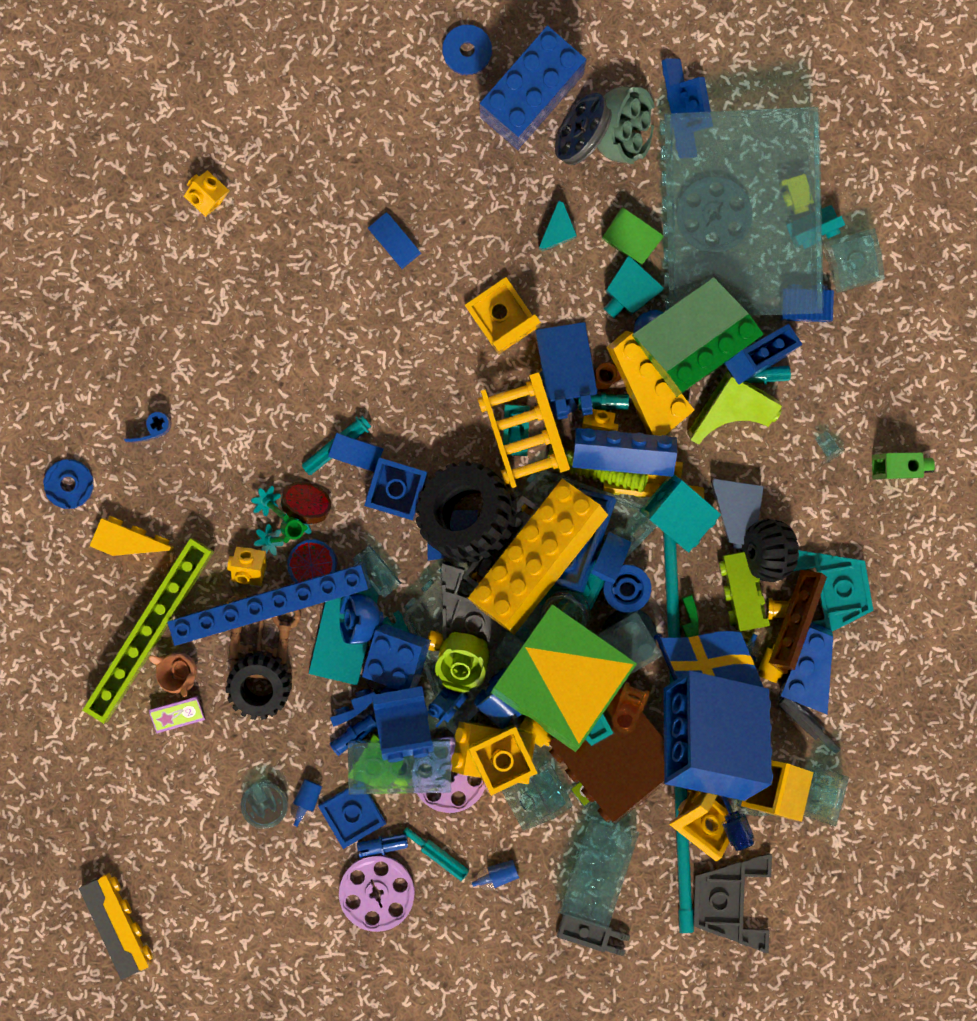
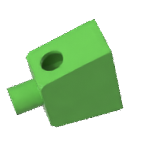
(901, 466)

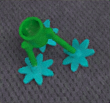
(290, 527)

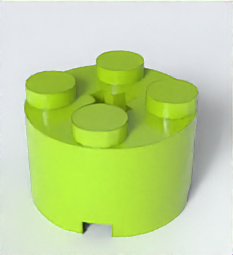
(462, 662)

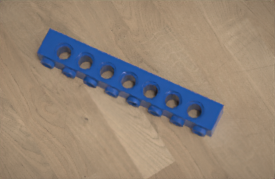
(269, 604)

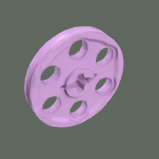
(459, 783)
(382, 882)

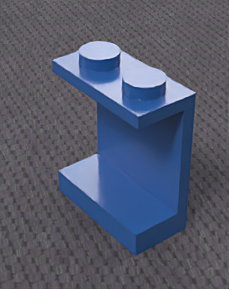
(402, 724)

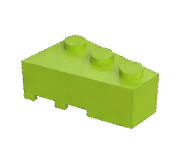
(743, 592)

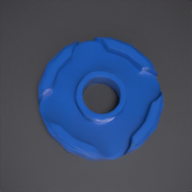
(462, 35)
(83, 484)

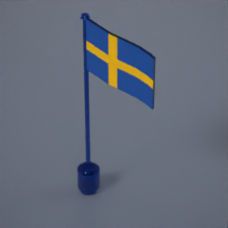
(723, 656)

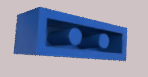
(763, 354)

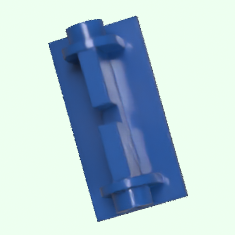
(442, 708)

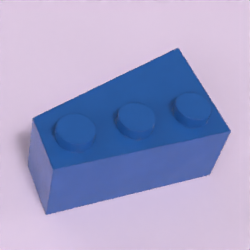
(811, 678)

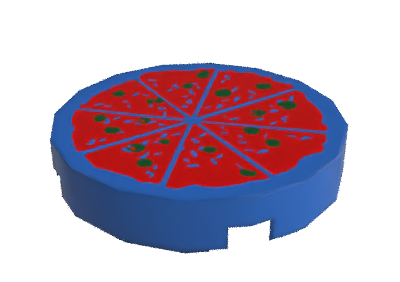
(311, 560)

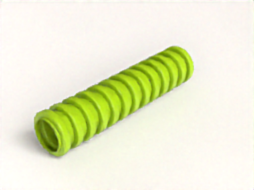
(631, 480)

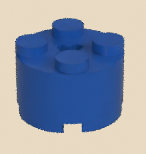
(492, 706)

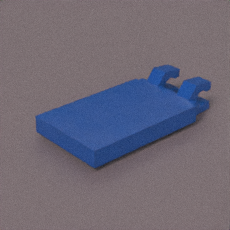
(567, 366)

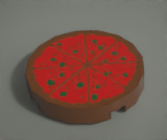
(306, 502)

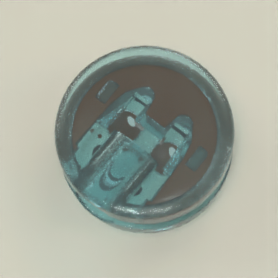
(570, 603)
(264, 804)

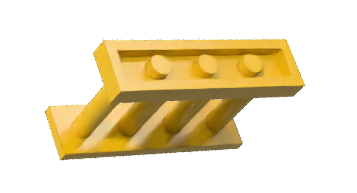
(547, 436)

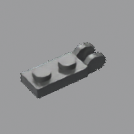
(590, 935)

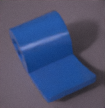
(155, 433)

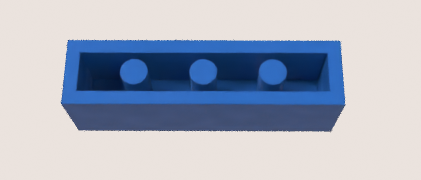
(624, 452)

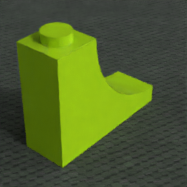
(734, 403)

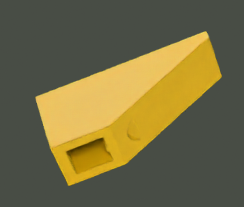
(120, 540)

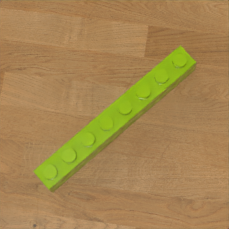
(148, 630)

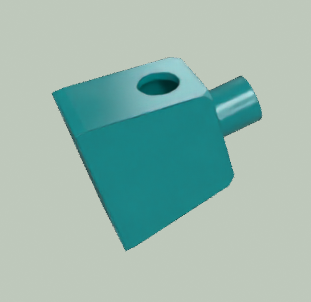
(631, 289)

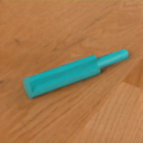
(439, 855)

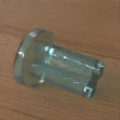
(829, 446)

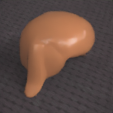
(183, 669)

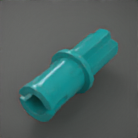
(772, 374)

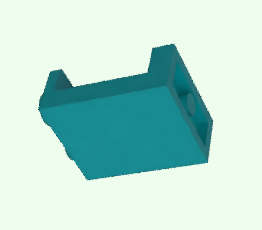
(680, 512)

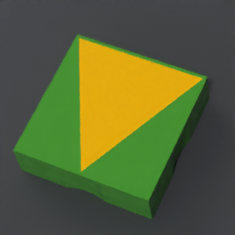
(564, 678)

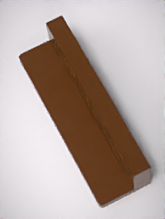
(797, 620)

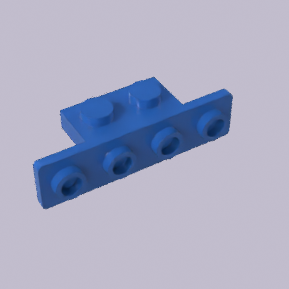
(684, 95)

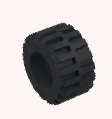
(249, 702)

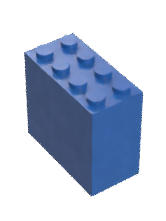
(532, 87)
(717, 736)

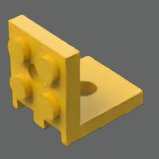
(510, 329)
(691, 823)

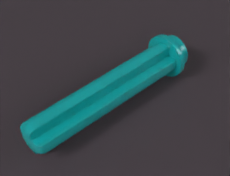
(321, 457)

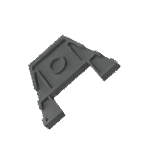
(462, 615)
(721, 901)

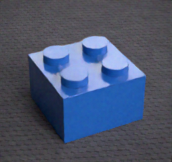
(396, 489)
(396, 658)

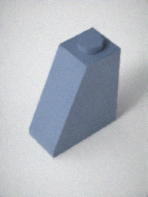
(738, 508)

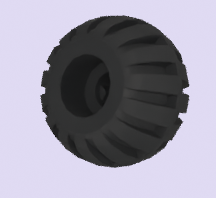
(771, 550)

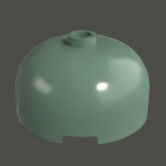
(630, 112)

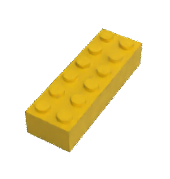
(538, 556)

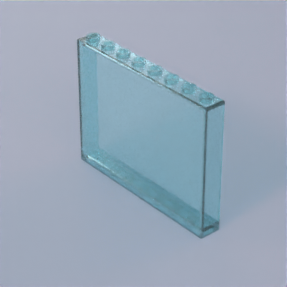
(745, 207)

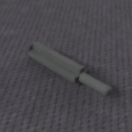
(807, 722)

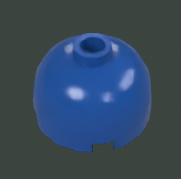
(360, 618)

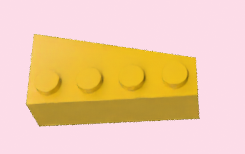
(651, 395)

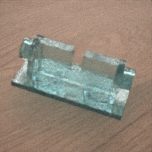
(383, 578)

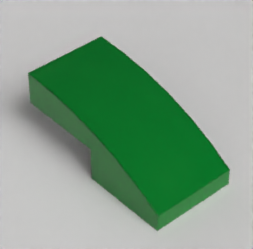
(691, 628)

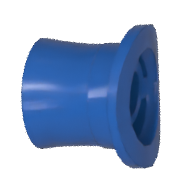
(630, 589)

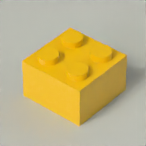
(502, 759)

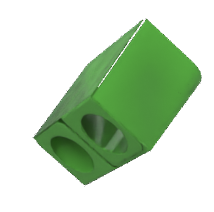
(632, 236)

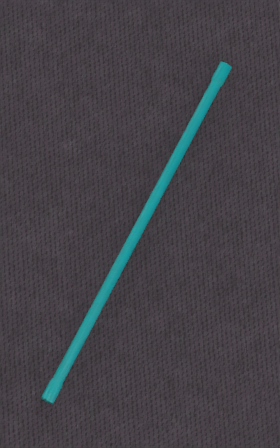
(685, 911)

